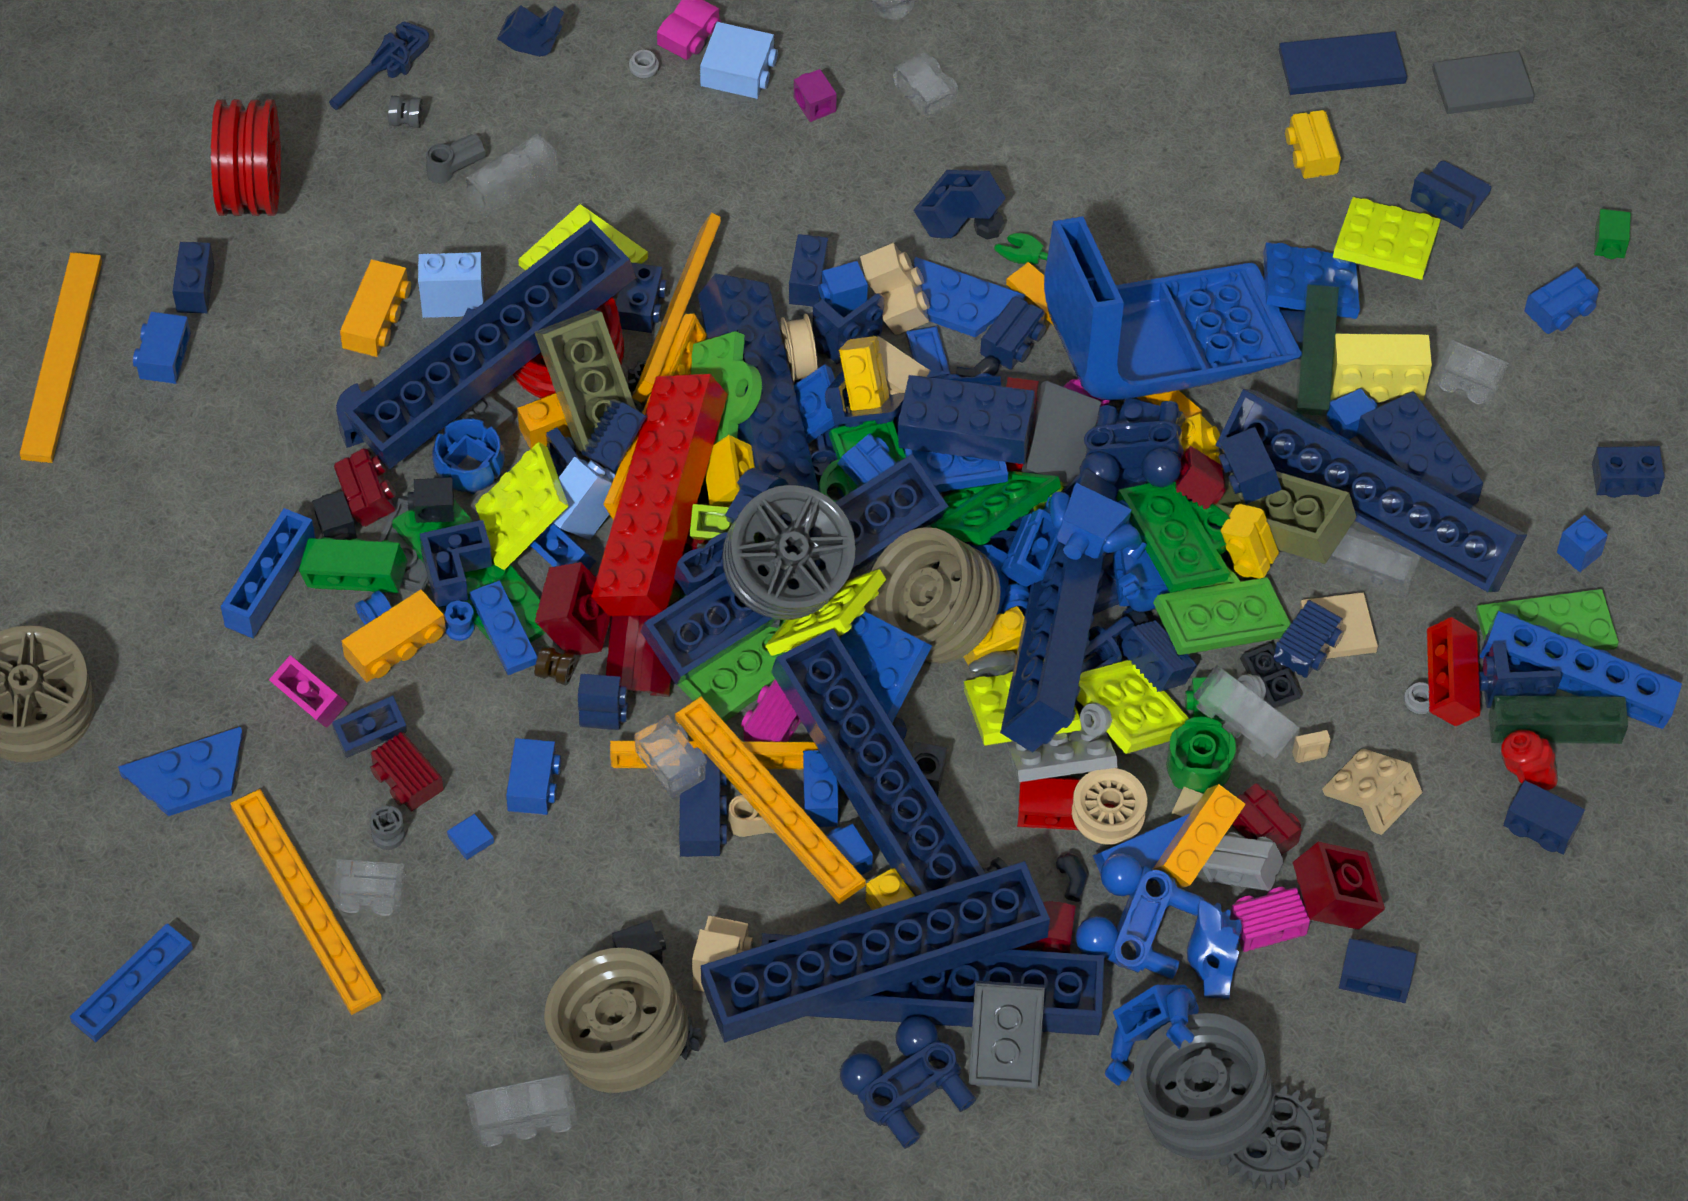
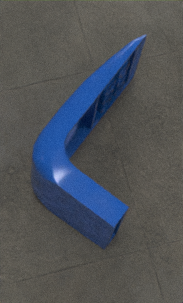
(1158, 330)

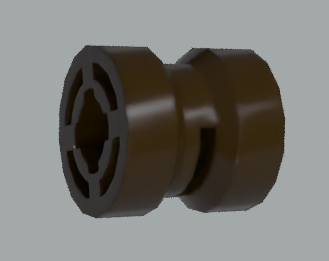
(555, 665)

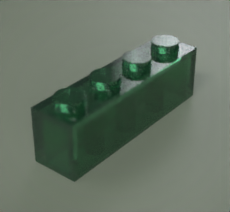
(1316, 350)
(1560, 718)

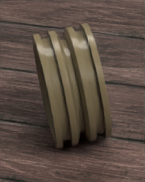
(946, 604)
(32, 669)
(625, 1034)

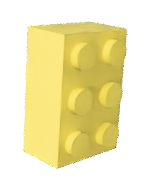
(1381, 365)

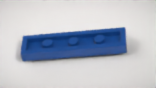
(131, 982)

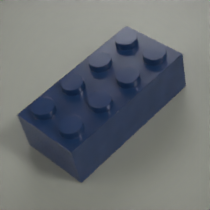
(966, 419)
(1415, 441)

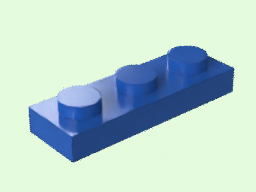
(503, 627)

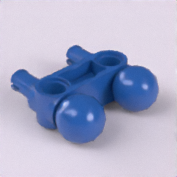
(1140, 918)

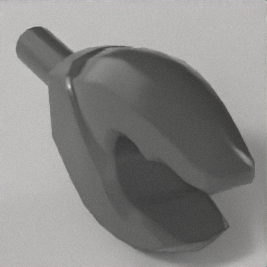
(994, 664)

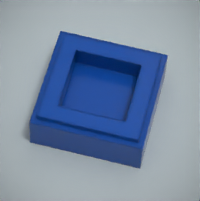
(470, 836)

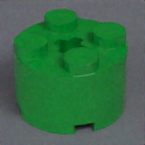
(1200, 754)

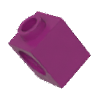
(815, 95)

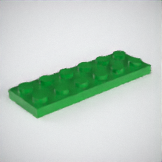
(520, 595)

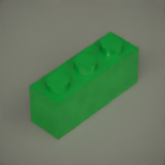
(353, 565)

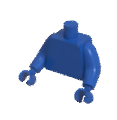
(1092, 524)
(1137, 579)
(1144, 1016)

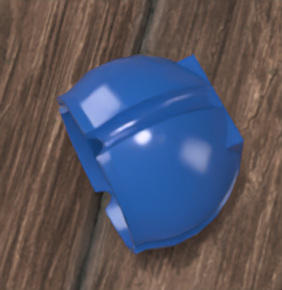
(472, 439)

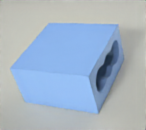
(738, 60)
(450, 283)
(585, 492)

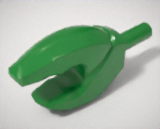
(1030, 249)

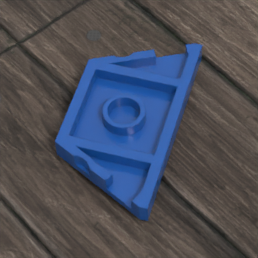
(962, 300)
(188, 773)

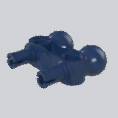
(1142, 445)
(908, 1081)

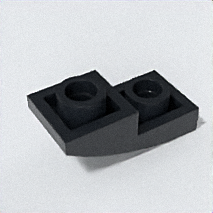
(1278, 681)

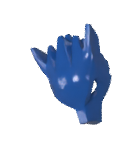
(1214, 940)

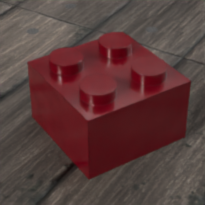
(569, 611)
(1338, 885)

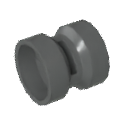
(405, 111)
(391, 834)

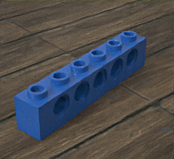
(1651, 709)

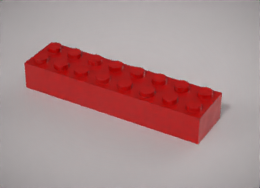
(659, 495)

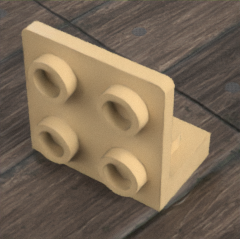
(1377, 785)

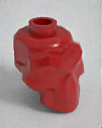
(1530, 758)

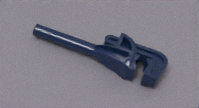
(391, 55)

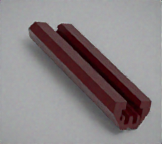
(633, 657)

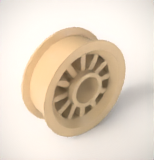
(799, 347)
(1115, 788)

